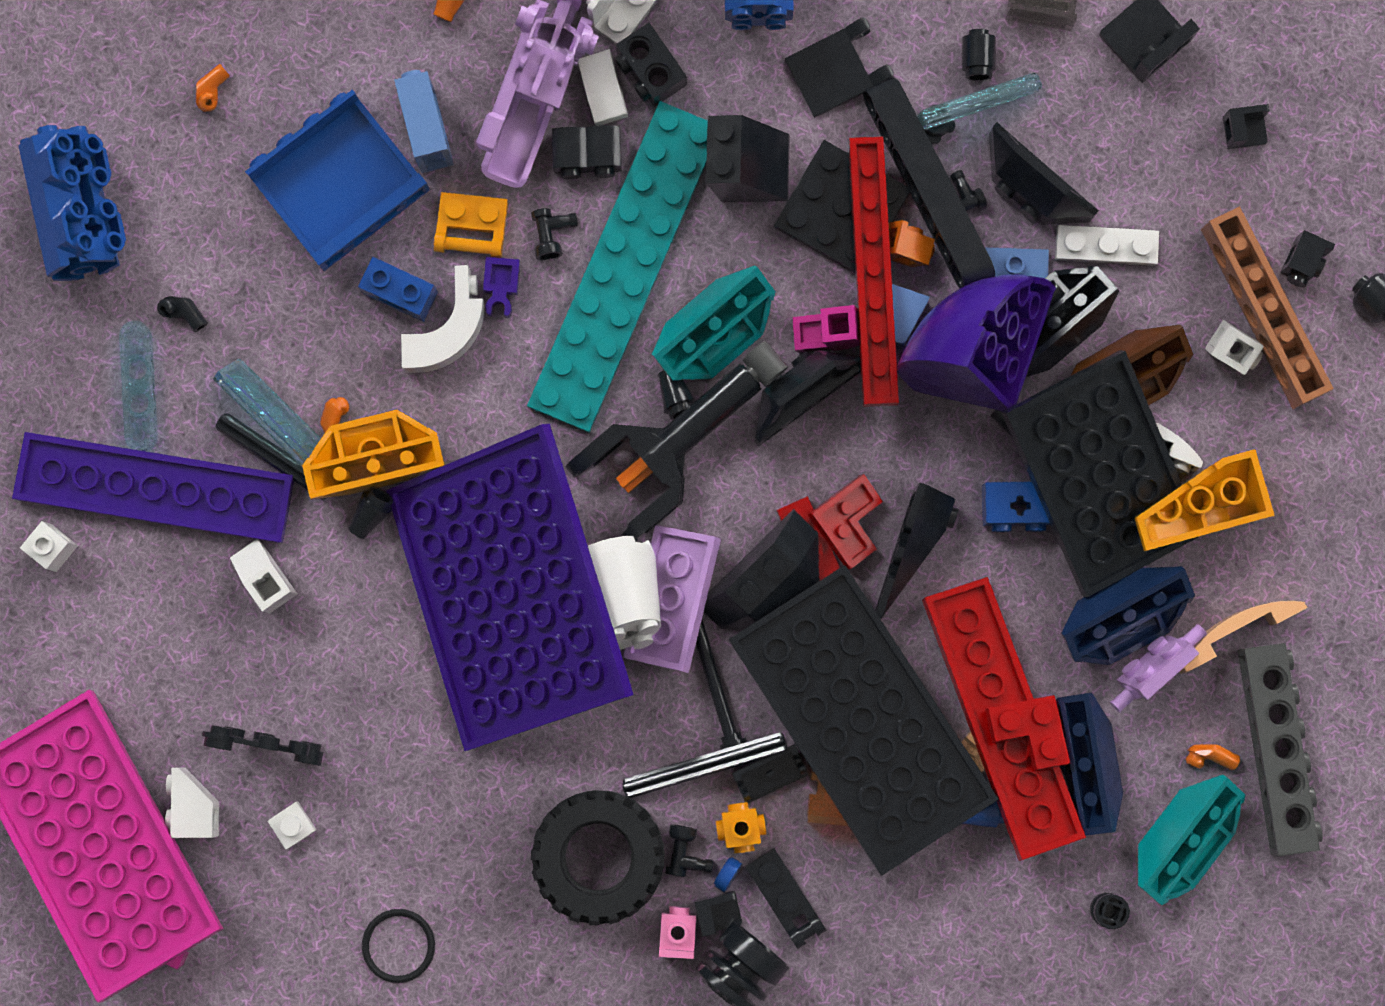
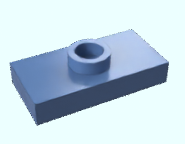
(1019, 261)

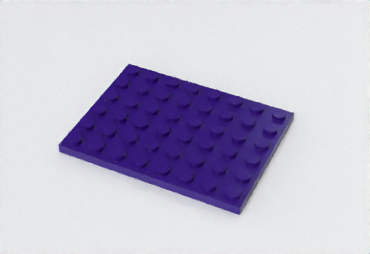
(509, 589)

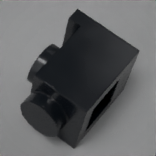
(1306, 258)

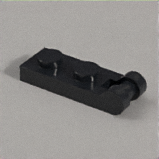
(784, 896)

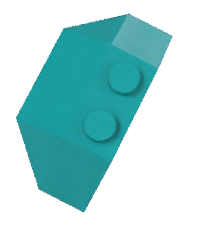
(715, 326)
(1188, 838)

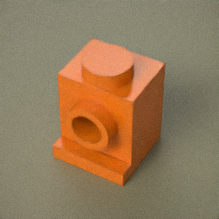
(909, 245)

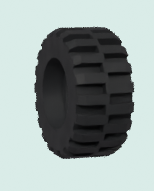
(550, 857)

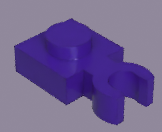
(501, 280)

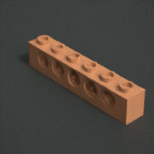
(1266, 308)

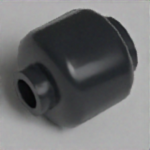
(1370, 297)

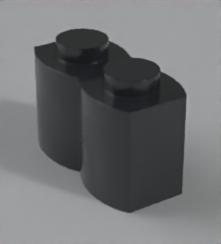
(587, 150)

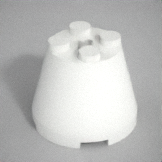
(629, 588)

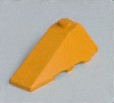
(1214, 500)

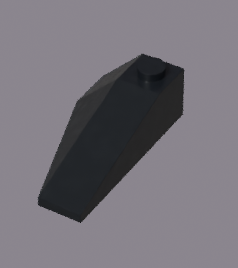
(922, 527)

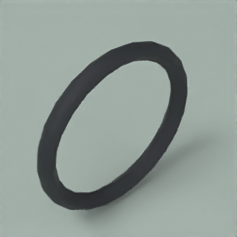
(430, 952)

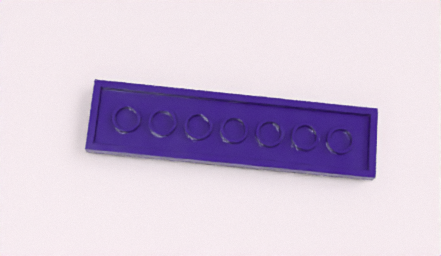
(153, 487)

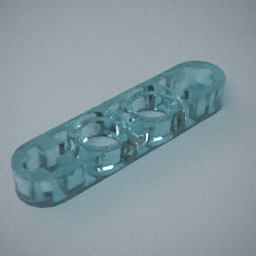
(133, 387)

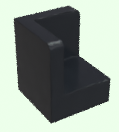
(1245, 126)
(717, 912)

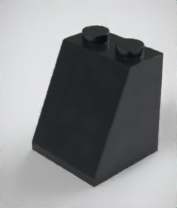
(746, 160)

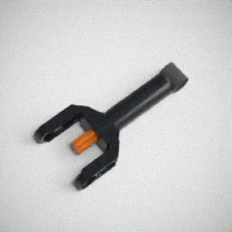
(665, 448)

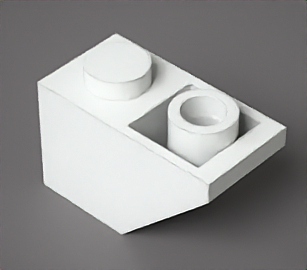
(262, 577)
(193, 808)

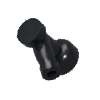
(969, 198)
(545, 223)
(679, 861)

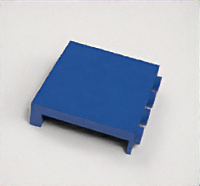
(337, 179)

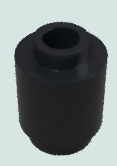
(978, 54)

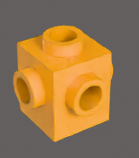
(737, 813)

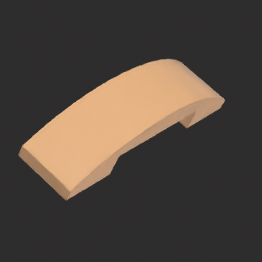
(1273, 612)

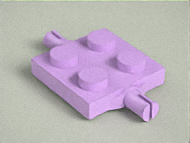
(1159, 665)

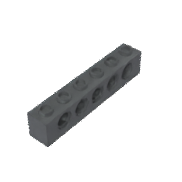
(1270, 768)

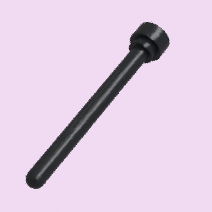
(731, 736)

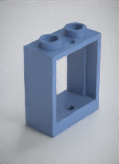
(423, 121)

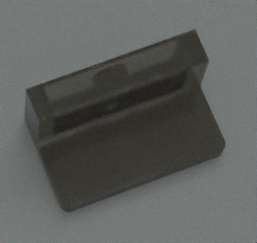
(1045, 13)

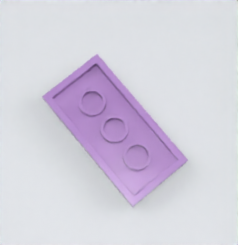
(684, 577)

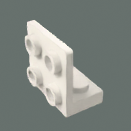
(618, 18)

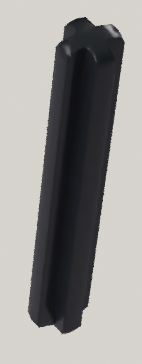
(261, 448)

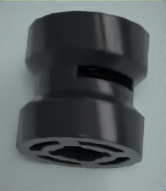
(1104, 906)

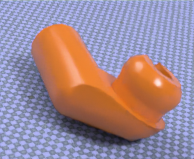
(208, 88)
(333, 412)
(1214, 753)

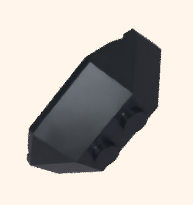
(1033, 184)
(1075, 313)
(802, 388)
(767, 576)

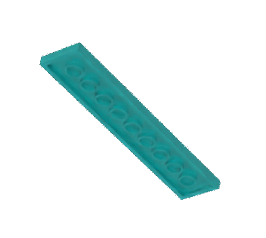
(623, 269)

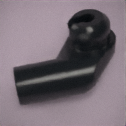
(183, 309)

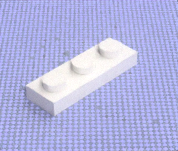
(1107, 245)

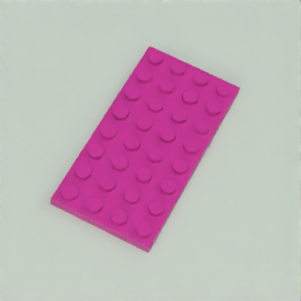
(99, 848)

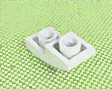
(602, 88)
(1181, 454)

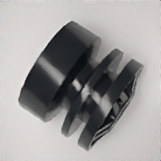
(741, 967)

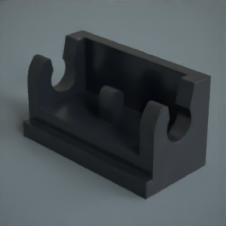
(770, 774)

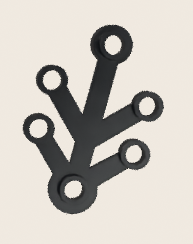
(224, 737)

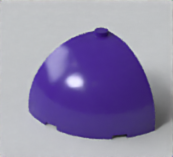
(979, 341)

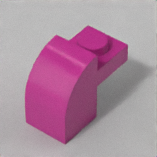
(832, 329)

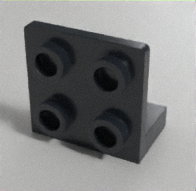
(1147, 36)

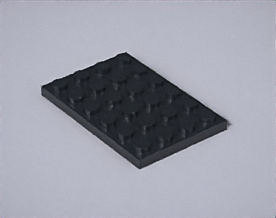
(1096, 468)

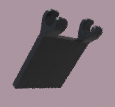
(832, 71)

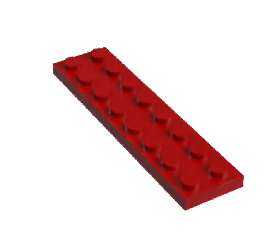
(986, 675)

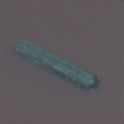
(979, 100)

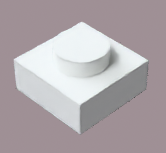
(291, 825)

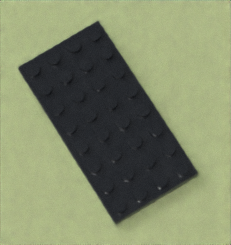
(863, 720)

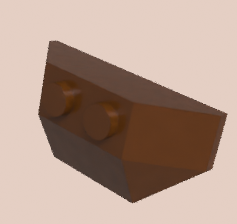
(1155, 355)

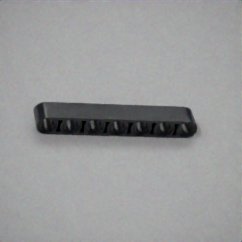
(928, 183)

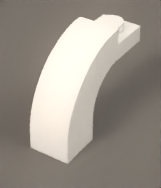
(455, 337)

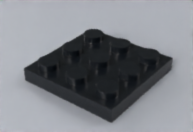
(822, 206)

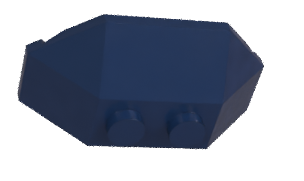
(1127, 614)
(1093, 768)

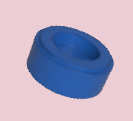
(727, 874)

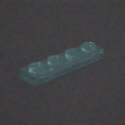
(268, 410)

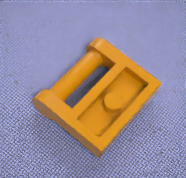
(471, 214)

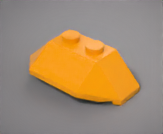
(371, 454)

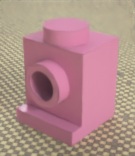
(674, 947)

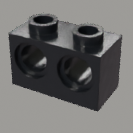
(657, 62)

